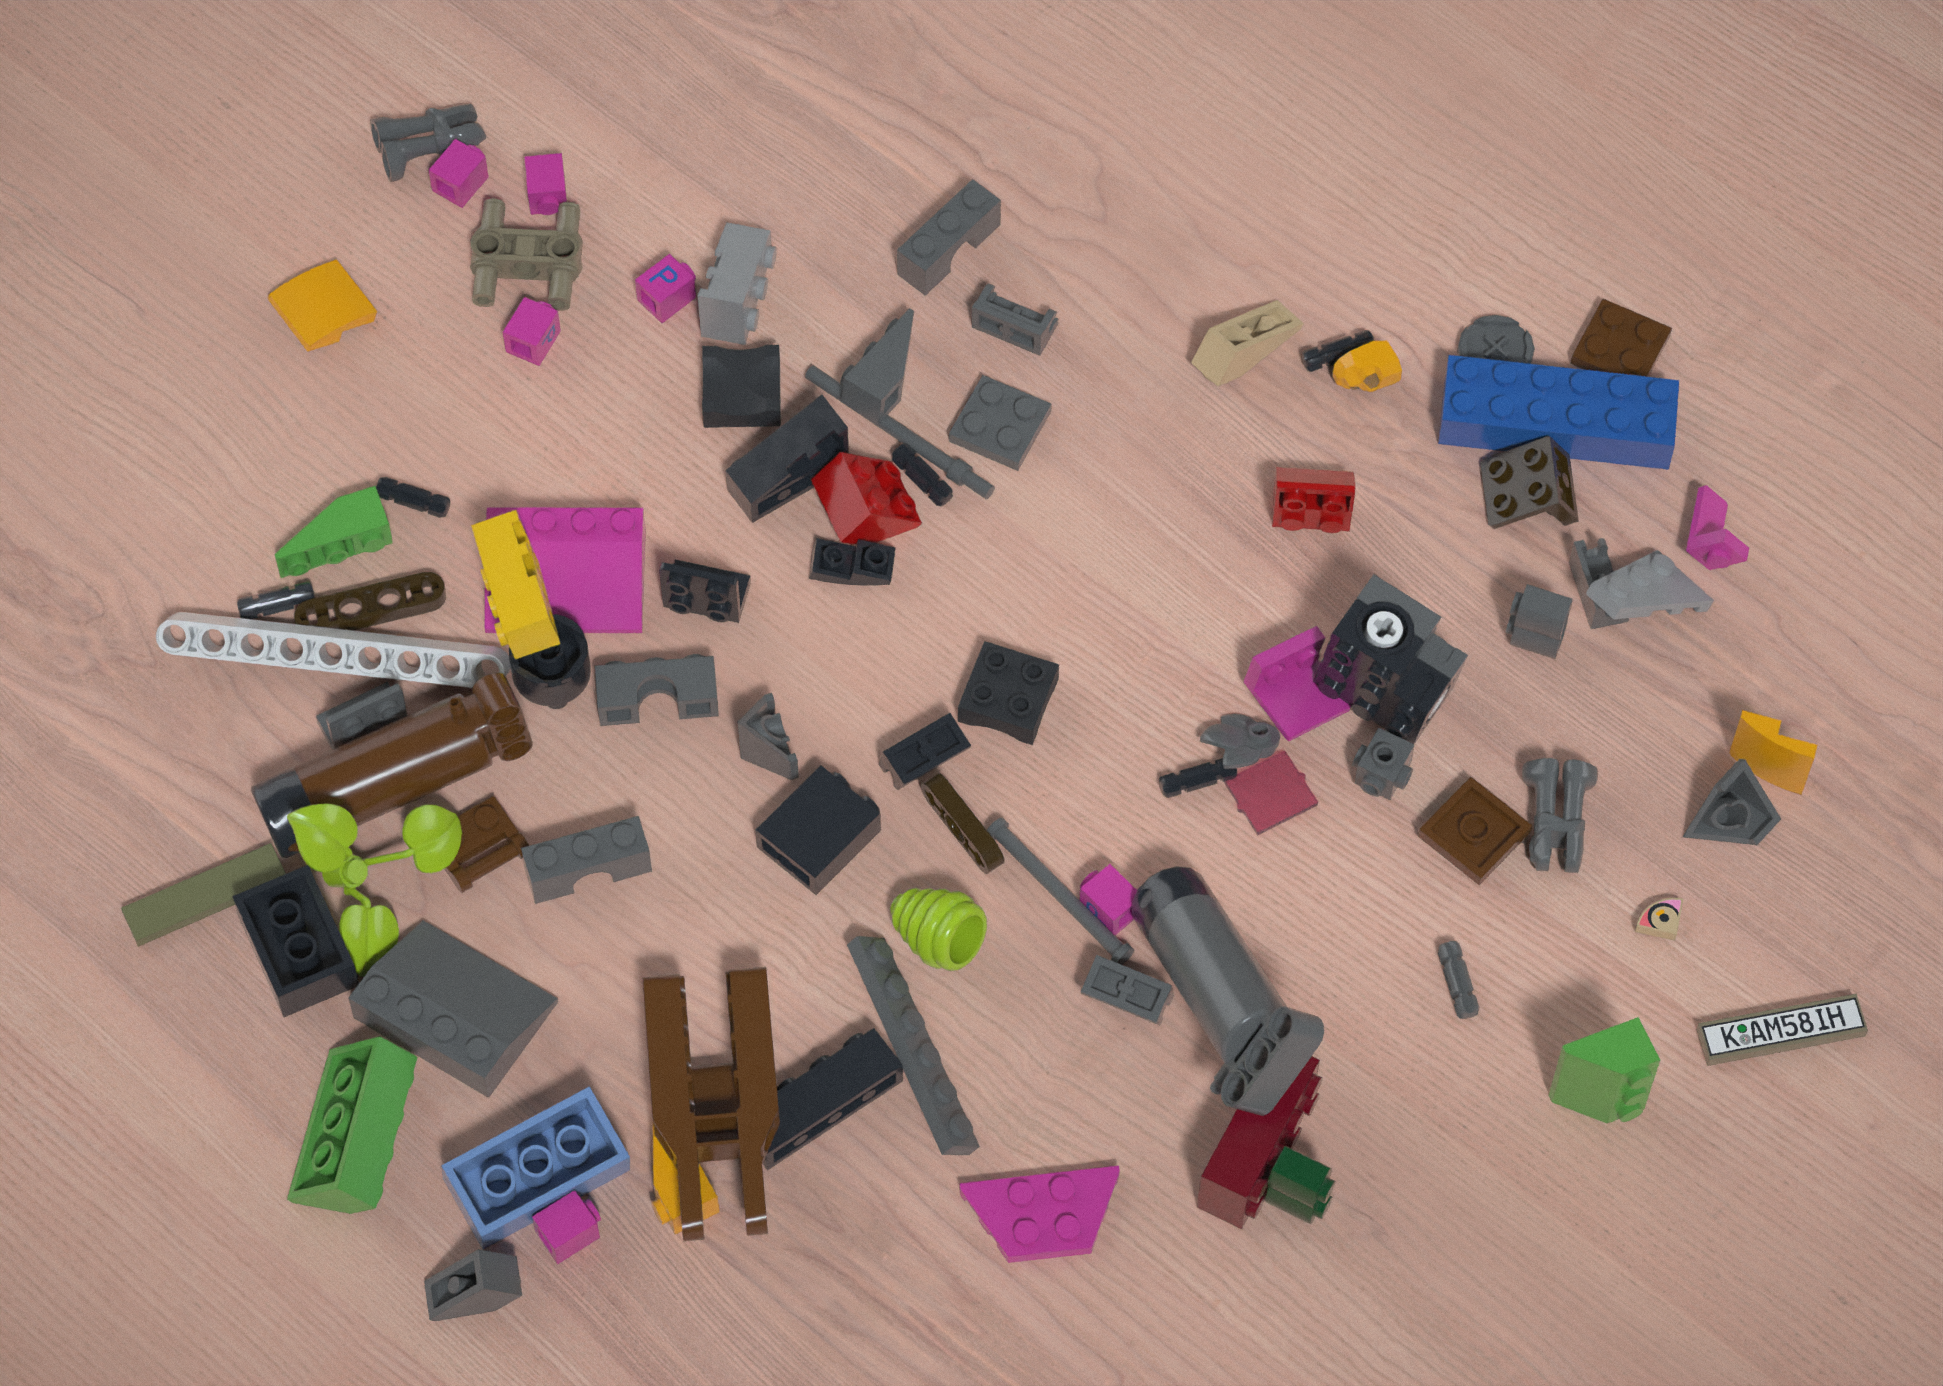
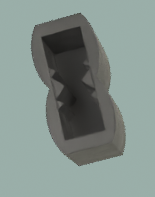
(1538, 620)

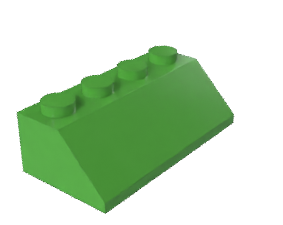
(353, 1126)

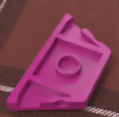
(1043, 1212)

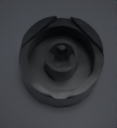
(556, 673)

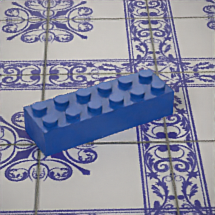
(1584, 411)

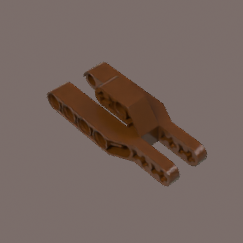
(732, 1101)

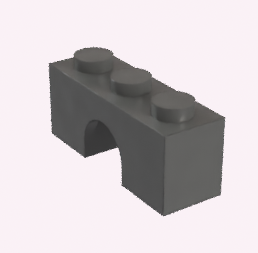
(966, 218)
(625, 685)
(561, 862)

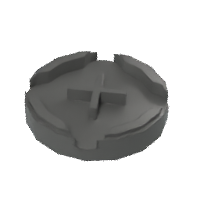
(1497, 339)

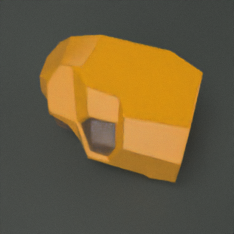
(1368, 367)

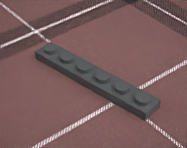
(913, 1046)

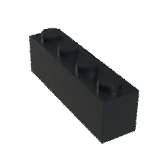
(832, 1092)

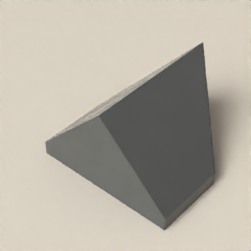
(764, 739)
(1735, 810)

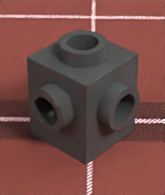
(1383, 764)

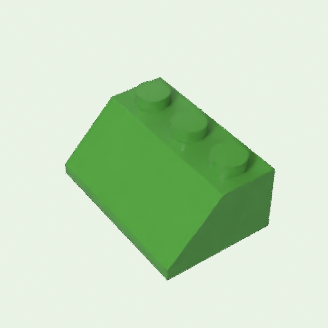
(1607, 1073)

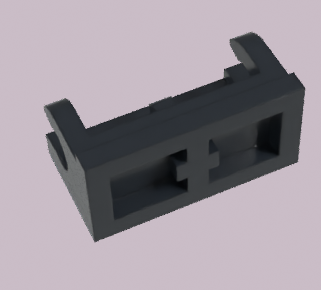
(924, 751)

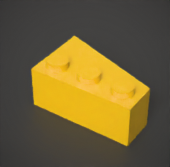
(515, 585)

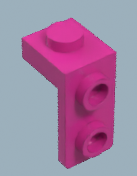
(1707, 538)

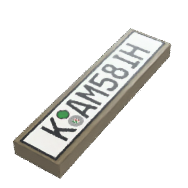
(1782, 1029)

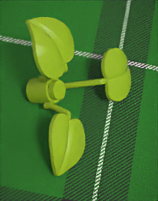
(324, 840)

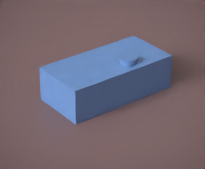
(535, 1166)

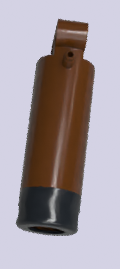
(400, 760)

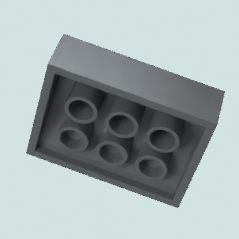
(451, 1007)

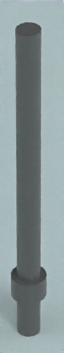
(956, 470)

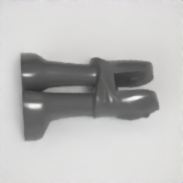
(446, 124)
(1552, 830)

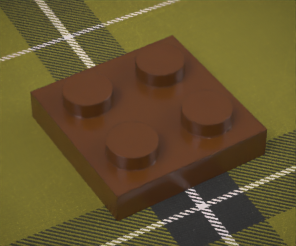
(1620, 342)
(1475, 830)

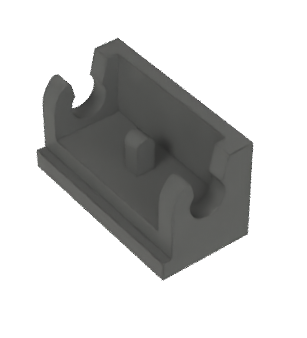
(1012, 321)
(1586, 568)
(1127, 990)

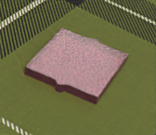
(1271, 792)

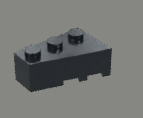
(787, 460)

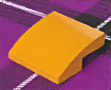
(322, 305)
(1770, 755)

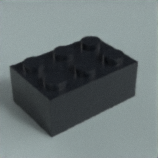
(296, 941)

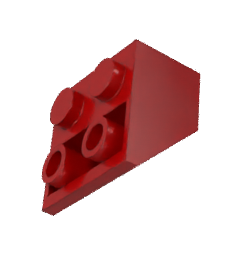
(865, 498)
(1313, 499)

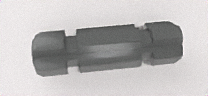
(1458, 980)

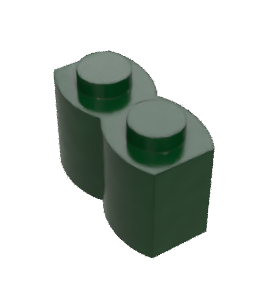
(1300, 1186)

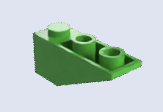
(341, 530)

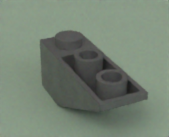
(877, 380)

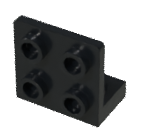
(704, 590)

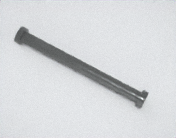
(1119, 951)

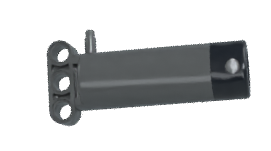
(1226, 990)

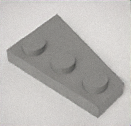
(1646, 587)

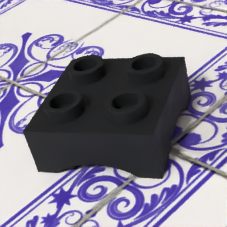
(741, 387)
(1008, 692)

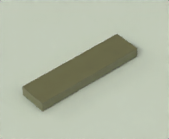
(200, 895)

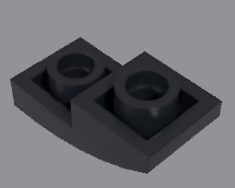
(852, 565)

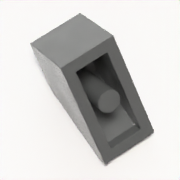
(473, 1286)

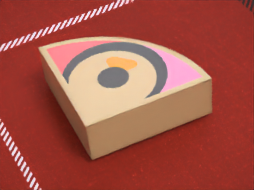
(1661, 918)

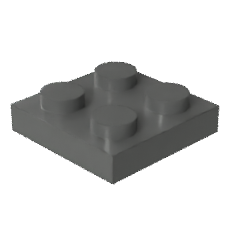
(1000, 422)

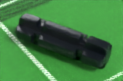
(1333, 350)
(922, 475)
(413, 497)
(274, 601)
(1195, 778)

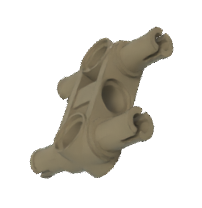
(526, 254)

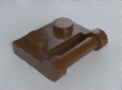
(482, 829)

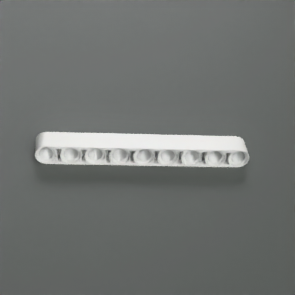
(314, 651)

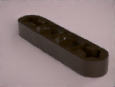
(369, 597)

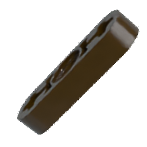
(962, 823)

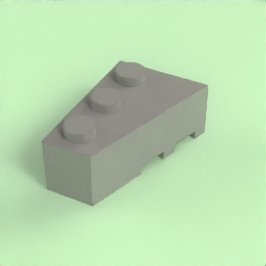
(736, 283)

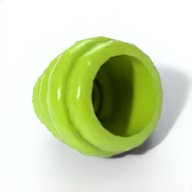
(940, 926)

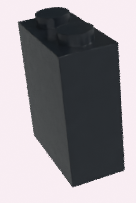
(819, 829)

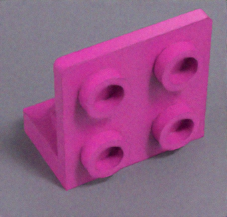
(1285, 686)

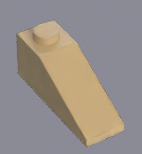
(1244, 341)

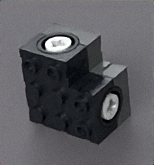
(1390, 661)

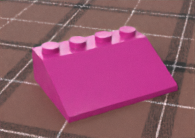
(588, 564)

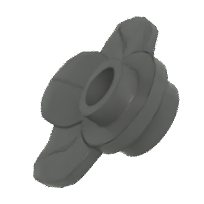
(1242, 739)

